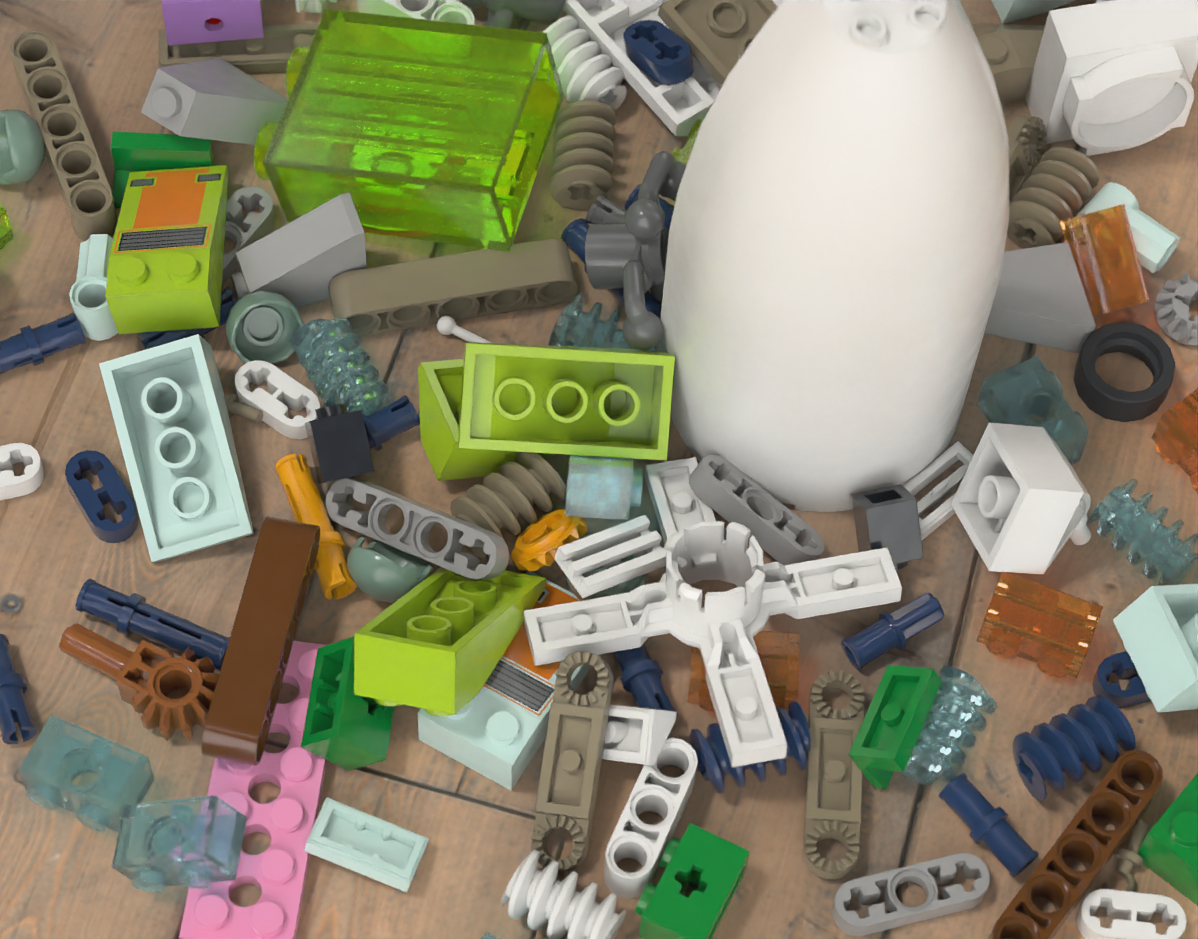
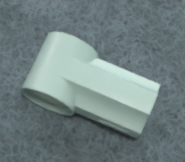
(1152, 240)
(89, 290)

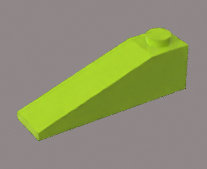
(439, 425)

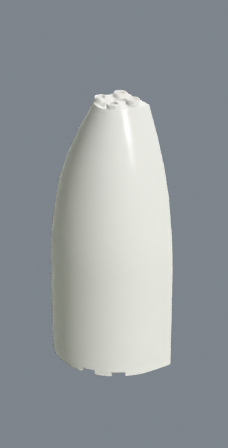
(838, 248)

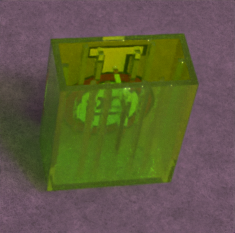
(418, 123)

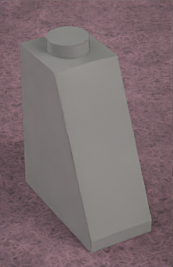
(212, 101)
(304, 254)
(1041, 299)

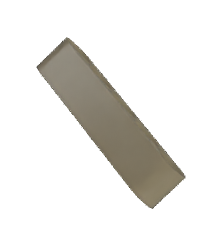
(65, 135)
(454, 286)

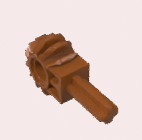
(148, 677)

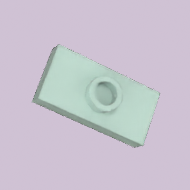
(366, 844)

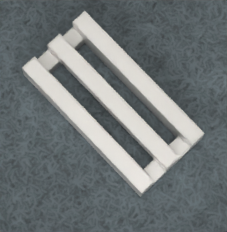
(927, 475)
(608, 549)

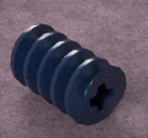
(1068, 742)
(714, 758)

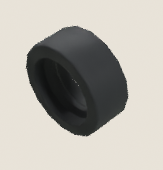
(1131, 340)

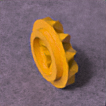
(541, 540)

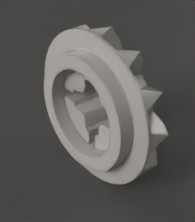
(1172, 310)

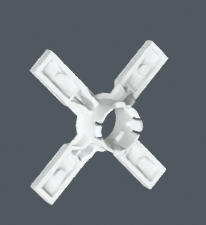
(729, 618)

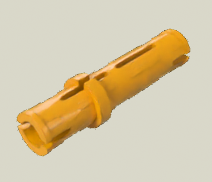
(309, 508)

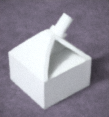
(1021, 500)

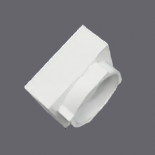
(1115, 72)

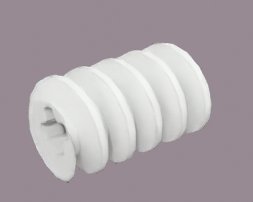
(582, 68)
(560, 903)

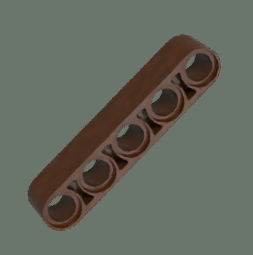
(261, 641)
(1085, 842)

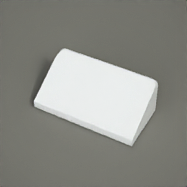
(636, 733)

